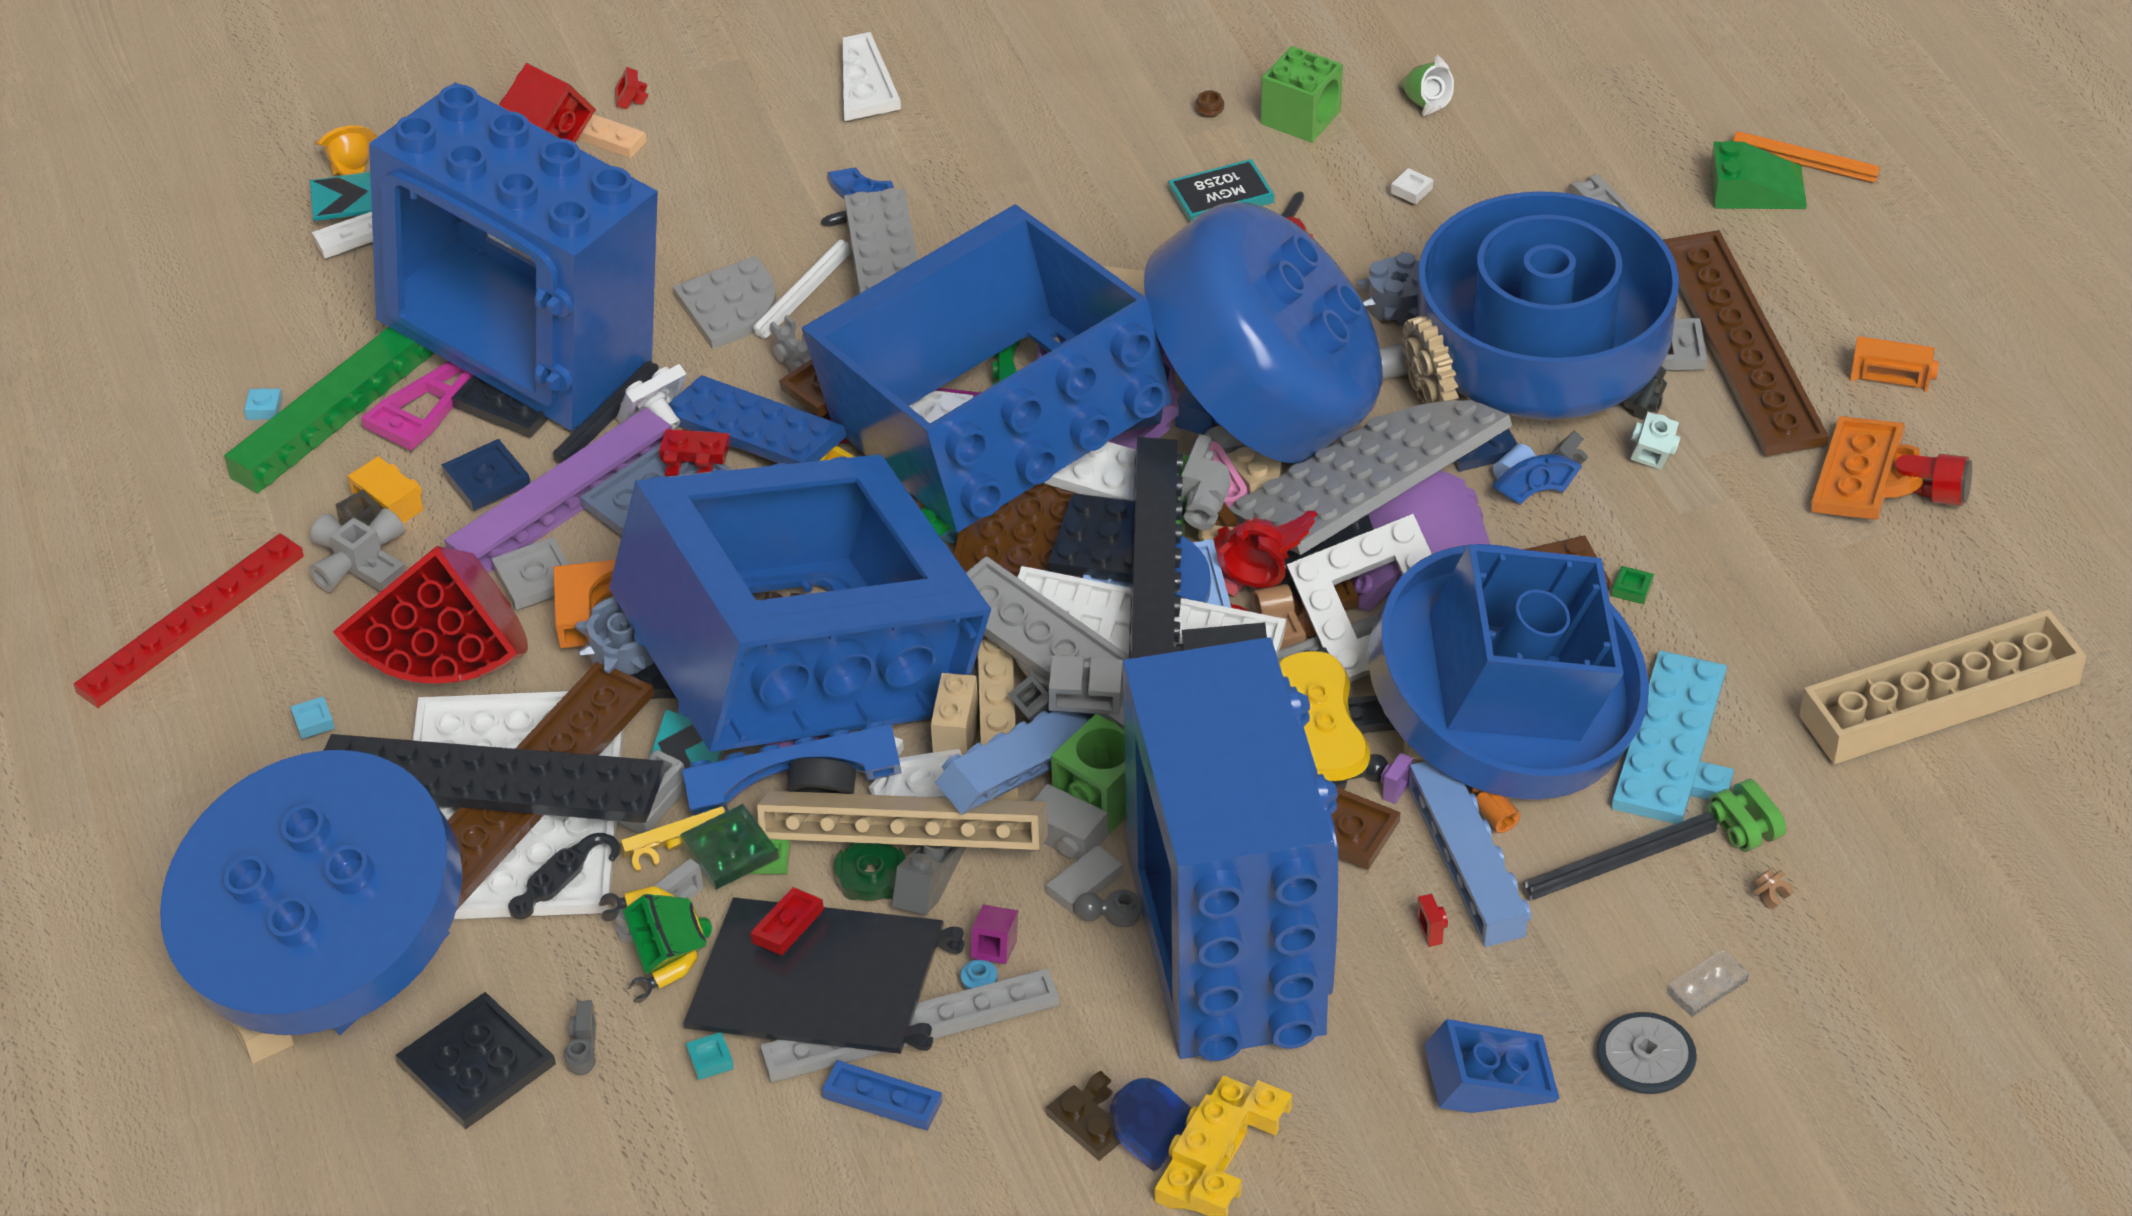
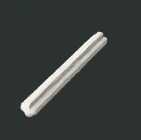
(803, 288)

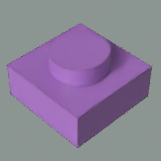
(1396, 778)

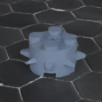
(1392, 288)
(612, 640)

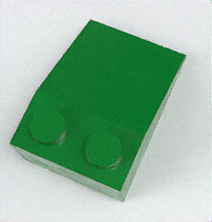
(1754, 178)

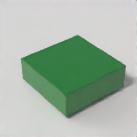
(1632, 585)

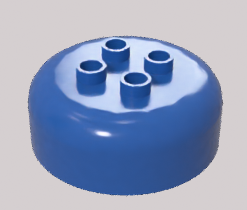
(1549, 303)
(1264, 330)

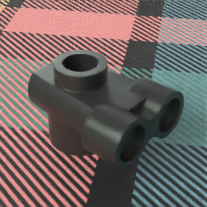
(1649, 398)

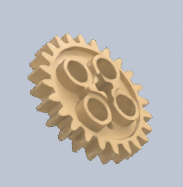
(1428, 362)

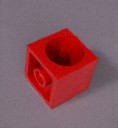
(548, 103)

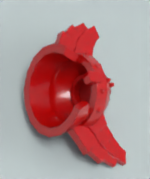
(1258, 549)

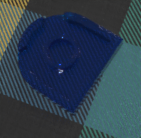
(1148, 1119)

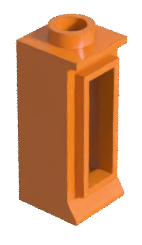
(1894, 362)

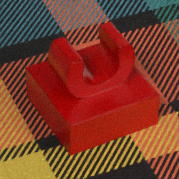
(630, 89)

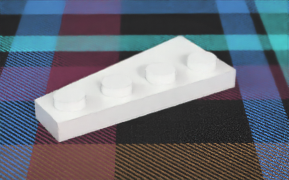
(866, 79)

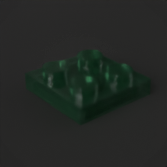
(729, 846)

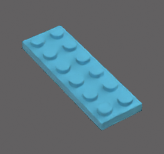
(1671, 738)

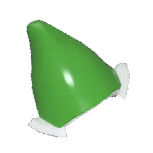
(1429, 85)

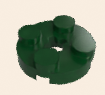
(867, 885)

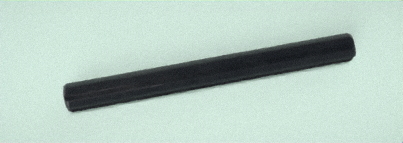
(1619, 856)

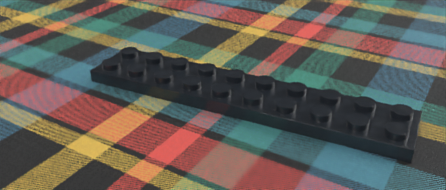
(521, 777)

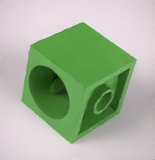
(1301, 94)
(1094, 767)

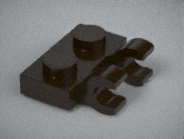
(1083, 1119)

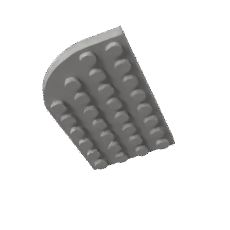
(1372, 466)

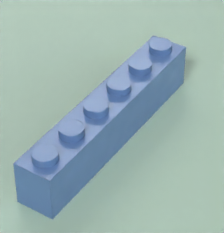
(1007, 759)
(1470, 855)

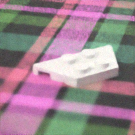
(917, 776)

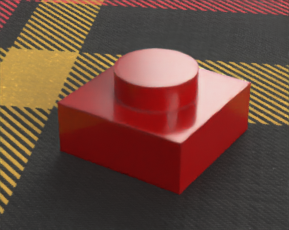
(1431, 919)

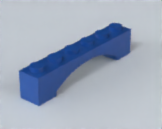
(718, 783)

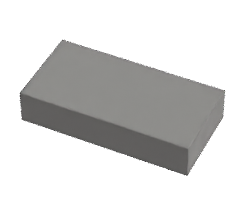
(1087, 874)

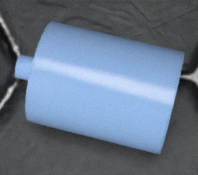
(1515, 455)

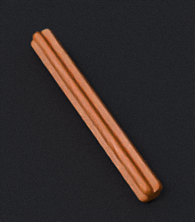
(1813, 158)

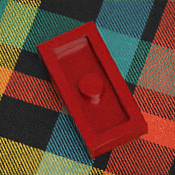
(787, 921)

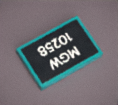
(1220, 185)

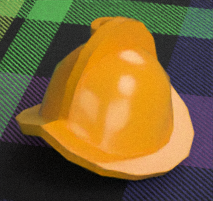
(347, 148)

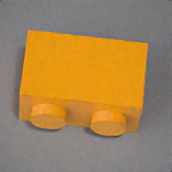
(388, 488)

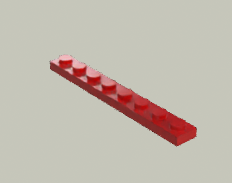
(188, 620)

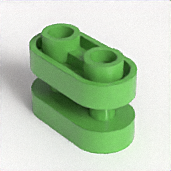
(1747, 815)

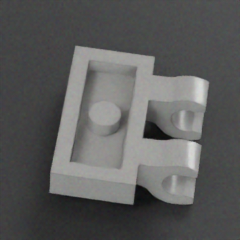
(787, 347)

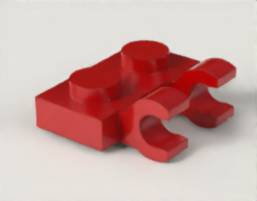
(693, 446)

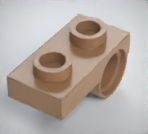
(1279, 602)

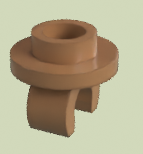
(1768, 884)

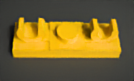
(667, 835)

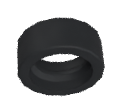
(821, 776)

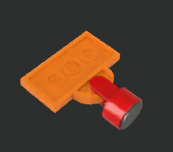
(1872, 464)

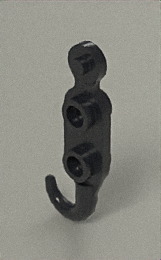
(558, 873)

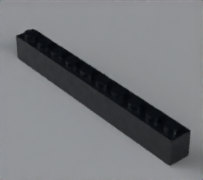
(1153, 548)

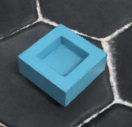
(263, 403)
(312, 717)
(1711, 779)

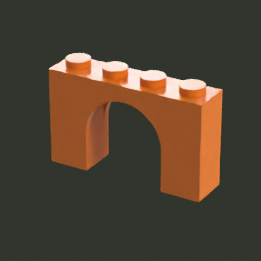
(576, 593)

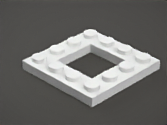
(1319, 572)

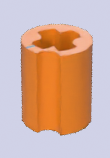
(1498, 811)

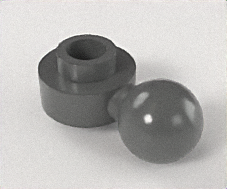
(1091, 907)

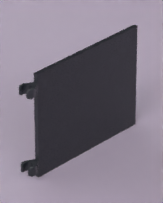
(840, 984)

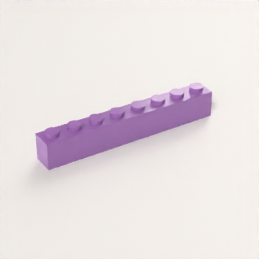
(557, 494)

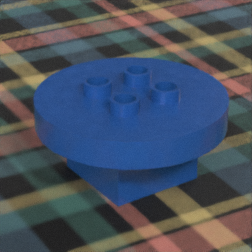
(1509, 669)
(311, 892)

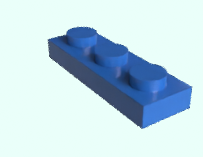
(882, 1095)

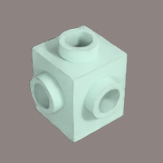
(1654, 440)

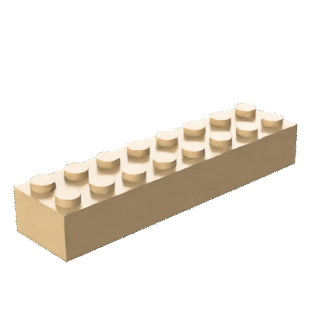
(1941, 686)

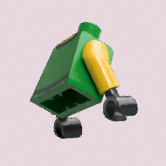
(663, 933)

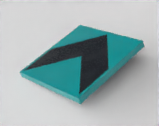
(341, 196)
(681, 740)

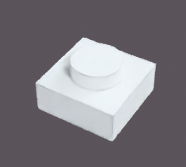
(1412, 186)

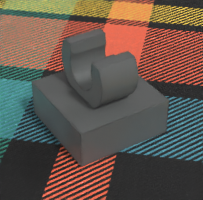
(1568, 446)

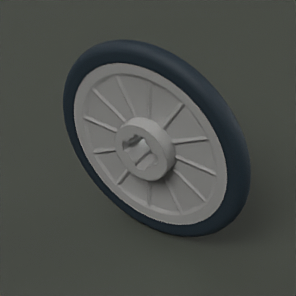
(1669, 1047)

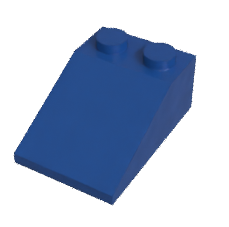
(1488, 1068)

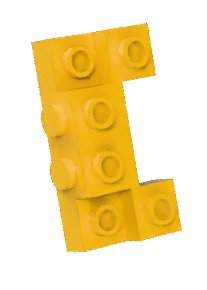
(1210, 1141)

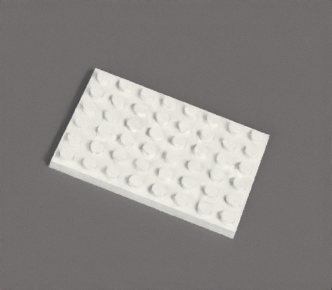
(504, 723)

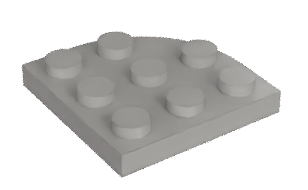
(728, 300)

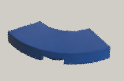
(852, 181)
(1537, 474)
(1194, 573)

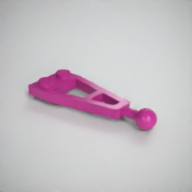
(404, 428)

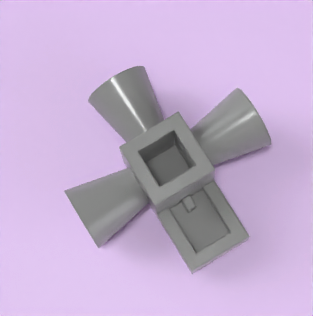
(357, 550)

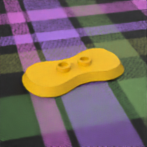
(1334, 739)

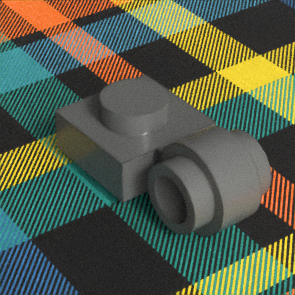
(580, 1052)

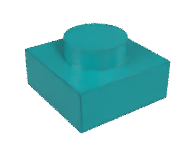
(709, 1056)

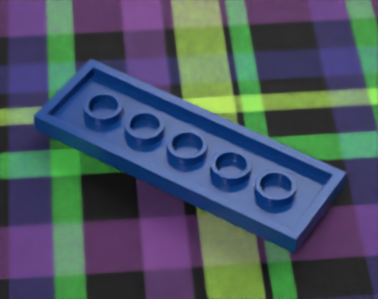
(756, 422)

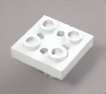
(654, 395)

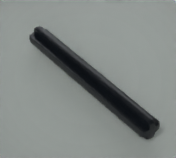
(601, 416)

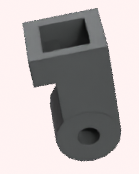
(1033, 701)

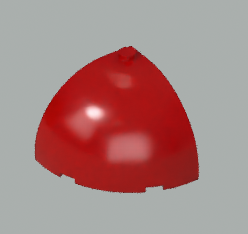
(437, 623)

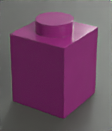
(994, 934)

